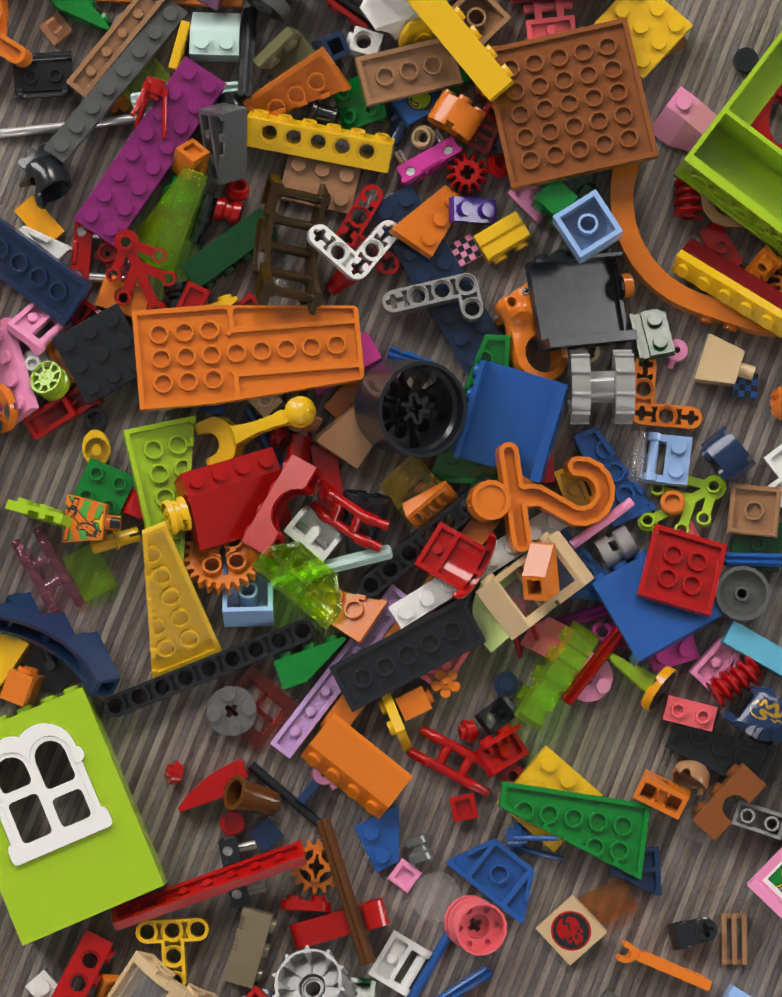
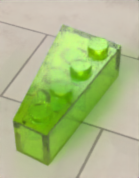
(555, 674)

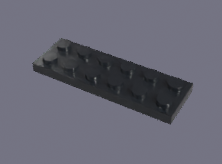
(407, 654)

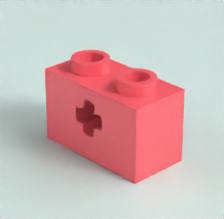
(688, 713)

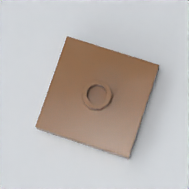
(754, 510)

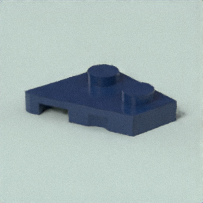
(651, 873)

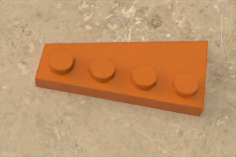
(305, 82)

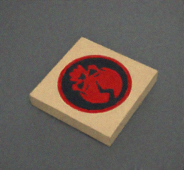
(571, 929)

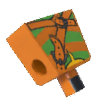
(89, 520)

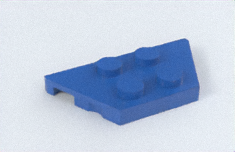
(497, 875)

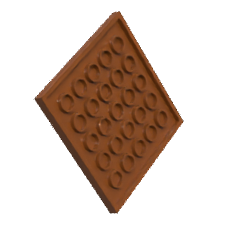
(573, 105)

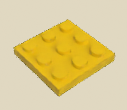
(653, 29)
(552, 772)

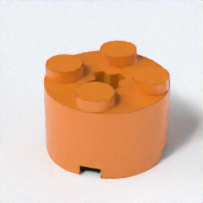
(456, 116)

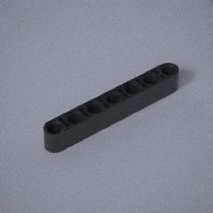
(415, 540)

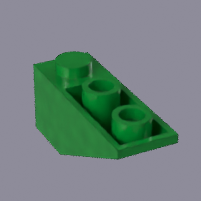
(83, 12)
(302, 666)

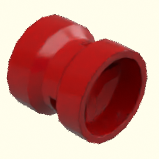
(231, 212)

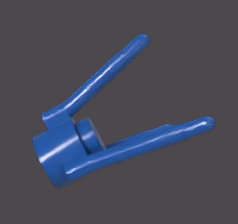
(517, 837)

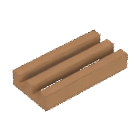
(743, 921)

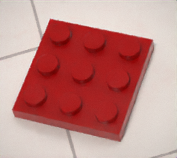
(681, 570)

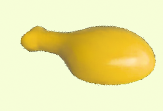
(96, 446)

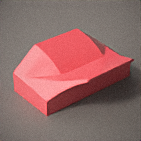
(548, 632)

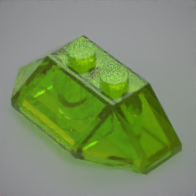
(301, 580)

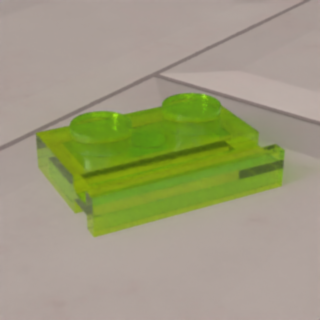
(89, 573)

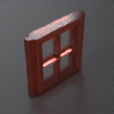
(275, 694)

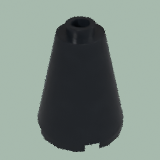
(375, 503)

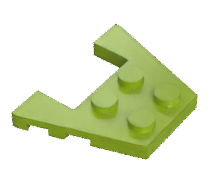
(39, 512)

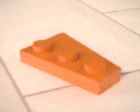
(427, 223)
(358, 615)

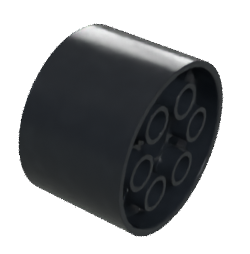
(443, 396)

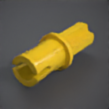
(115, 540)

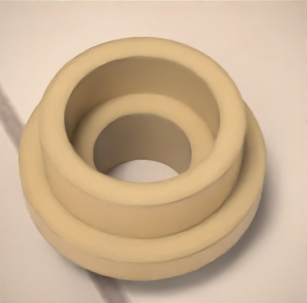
(416, 137)

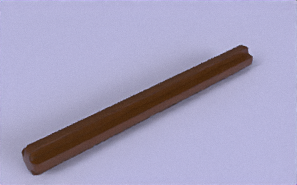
(345, 891)

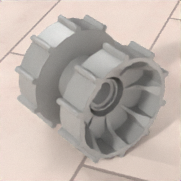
(601, 386)
(312, 970)

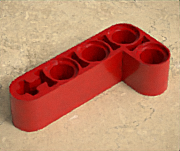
(334, 924)

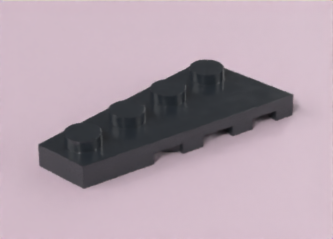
(720, 751)

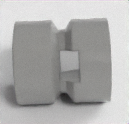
(624, 544)

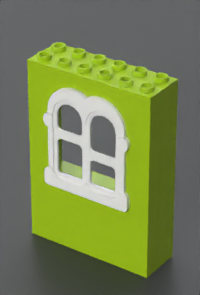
(81, 865)

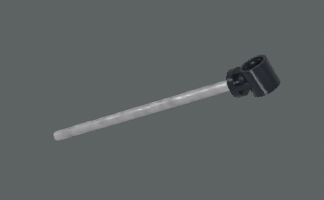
(230, 98)

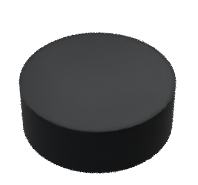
(745, 60)

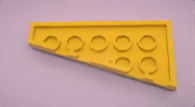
(176, 616)

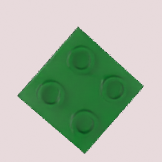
(353, 108)
(105, 485)

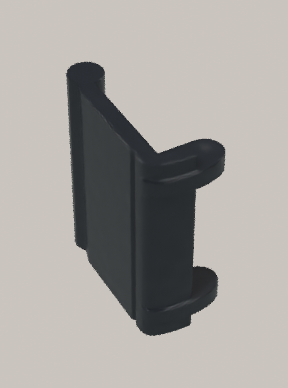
(44, 76)

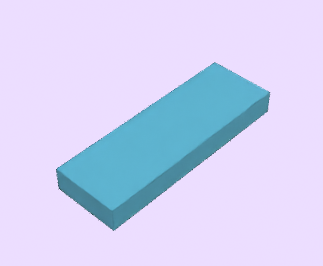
(754, 645)

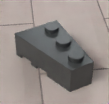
(226, 138)

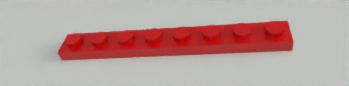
(208, 885)

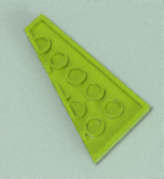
(156, 459)

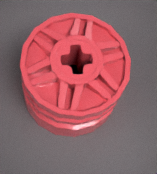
(488, 925)

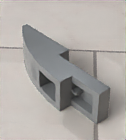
(758, 819)

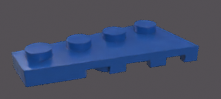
(594, 445)

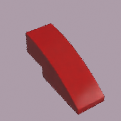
(58, 414)
(214, 785)

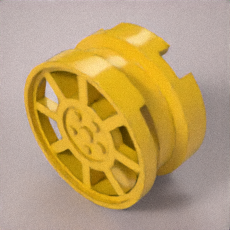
(176, 515)

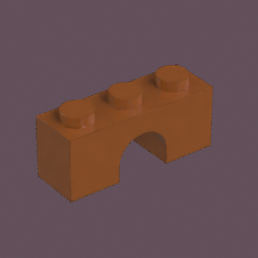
(740, 782)

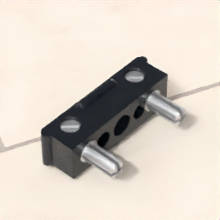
(231, 854)

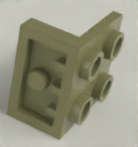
(284, 52)

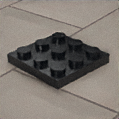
(99, 353)

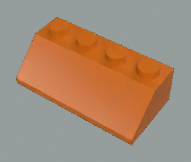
(356, 766)

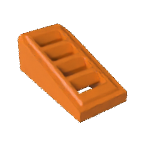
(422, 508)

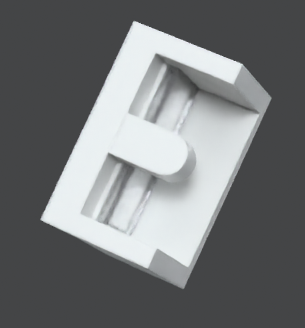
(314, 533)

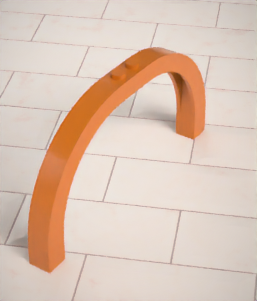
(653, 277)

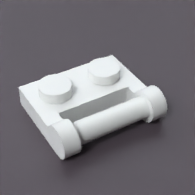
(393, 957)

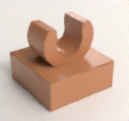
(56, 29)

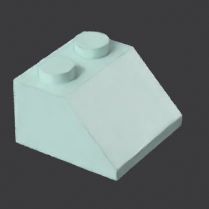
(215, 37)

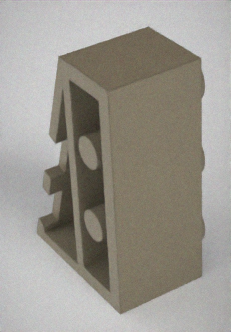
(250, 946)

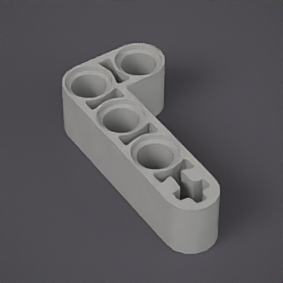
(432, 300)

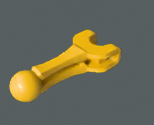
(232, 437)

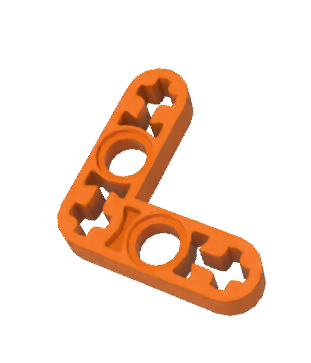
(647, 403)

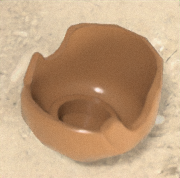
(692, 775)

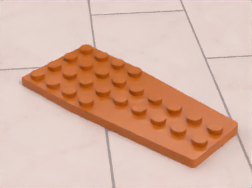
(242, 352)

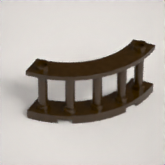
(265, 245)

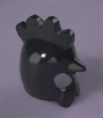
(45, 173)

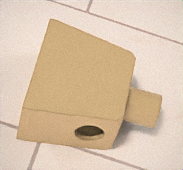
(722, 363)

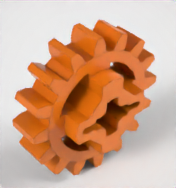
(315, 882)

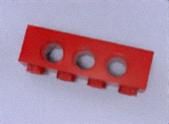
(89, 944)

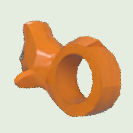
(517, 317)

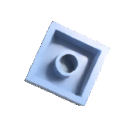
(587, 226)

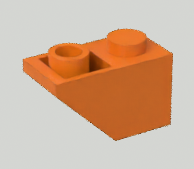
(540, 572)

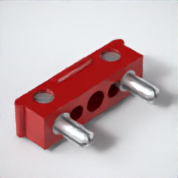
(82, 253)

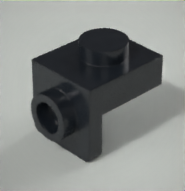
(496, 714)

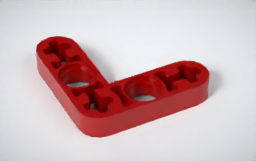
(358, 238)

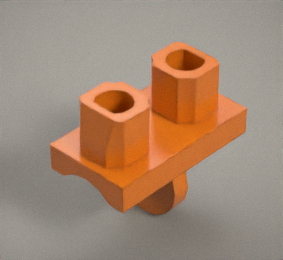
(764, 264)

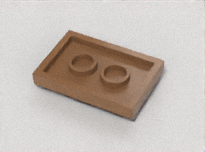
(308, 173)

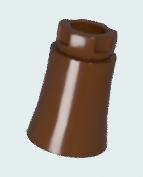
(250, 797)

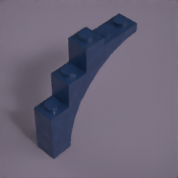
(52, 632)

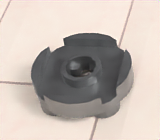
(234, 725)

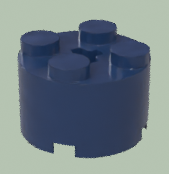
(727, 454)

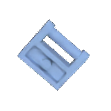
(676, 460)

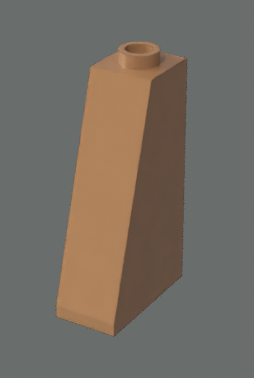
(345, 439)

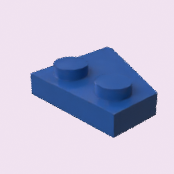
(381, 838)

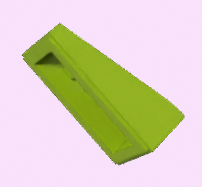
(636, 674)

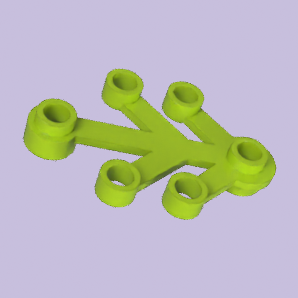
(690, 500)

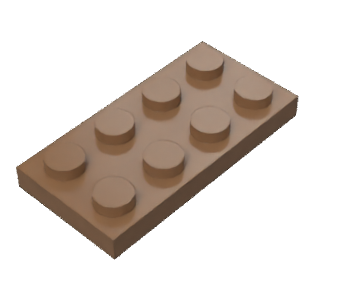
(406, 72)

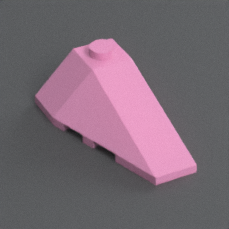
(683, 121)

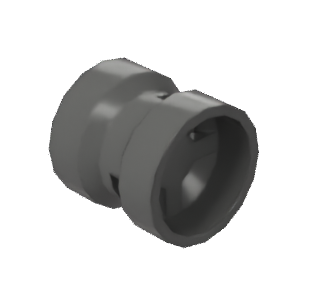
(418, 848)

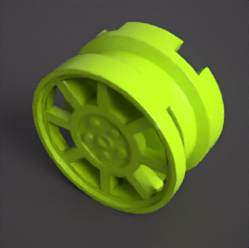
(51, 382)

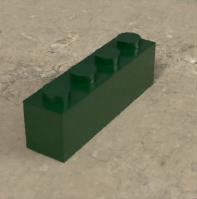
(224, 253)

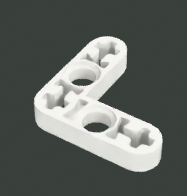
(351, 256)

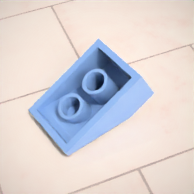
(251, 605)

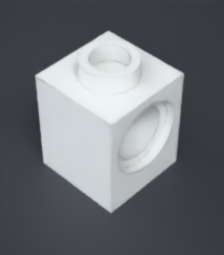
(375, 38)

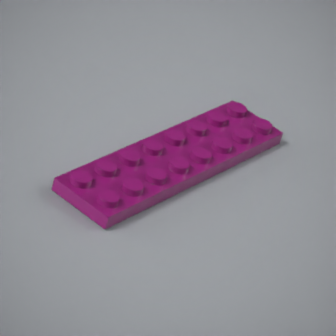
(146, 155)

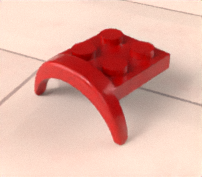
(456, 559)

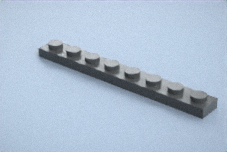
(116, 81)

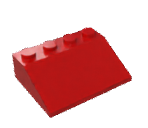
(226, 496)

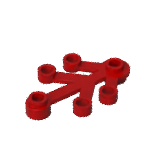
(138, 269)

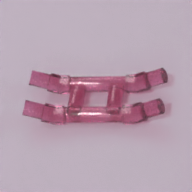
(49, 557)

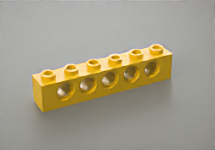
(329, 151)

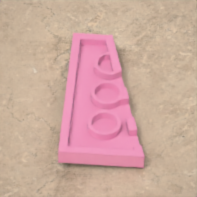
(15, 373)

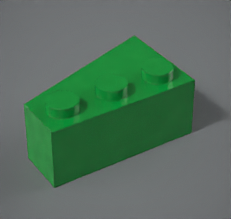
(551, 199)

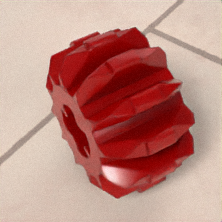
(458, 170)

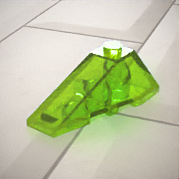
(173, 219)

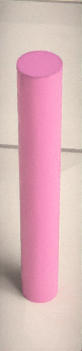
(598, 526)

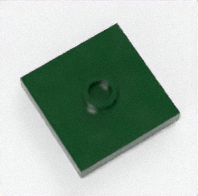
(758, 544)

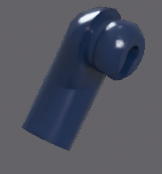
(397, 125)

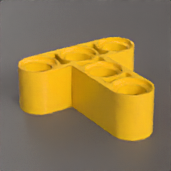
(178, 942)

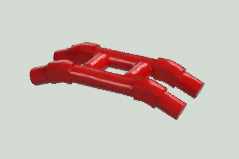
(360, 516)
(439, 764)

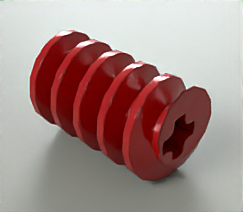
(686, 201)
(734, 680)

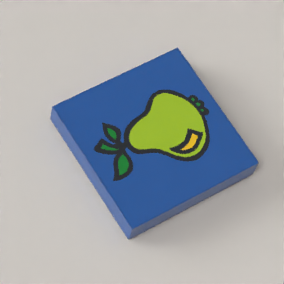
(416, 107)

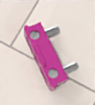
(429, 161)

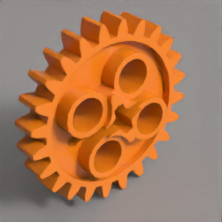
(199, 563)

